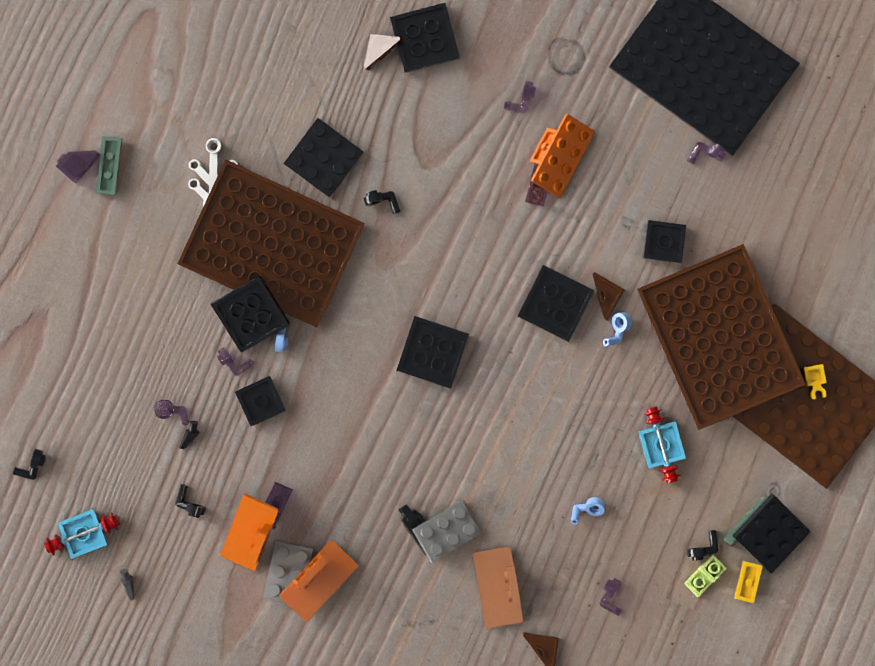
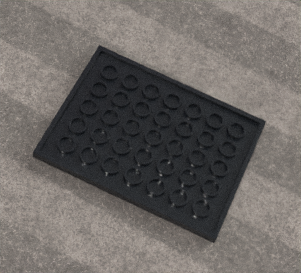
(705, 68)

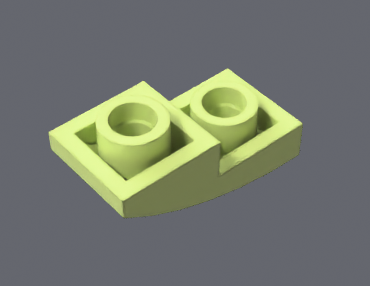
(705, 575)

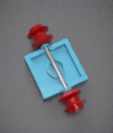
(662, 445)
(82, 533)

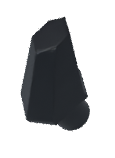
(189, 435)

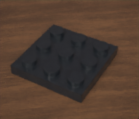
(426, 37)
(323, 157)
(555, 303)
(250, 313)
(432, 352)
(771, 533)

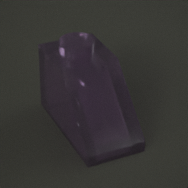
(77, 163)
(279, 498)

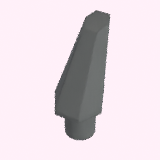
(127, 582)

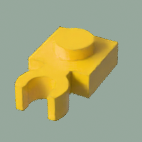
(815, 377)

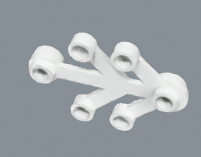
(211, 177)

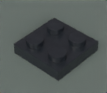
(664, 241)
(260, 401)

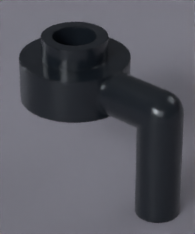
(374, 198)
(37, 460)
(194, 510)
(698, 553)

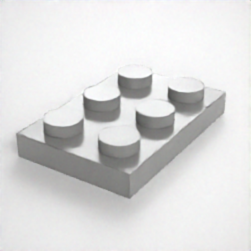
(446, 531)
(285, 566)

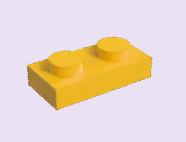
(748, 581)

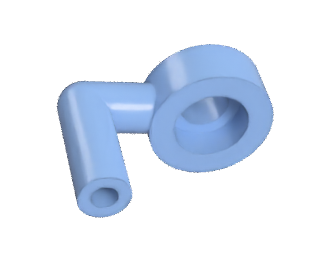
(621, 322)
(281, 341)
(593, 506)

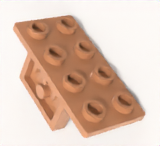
(498, 587)

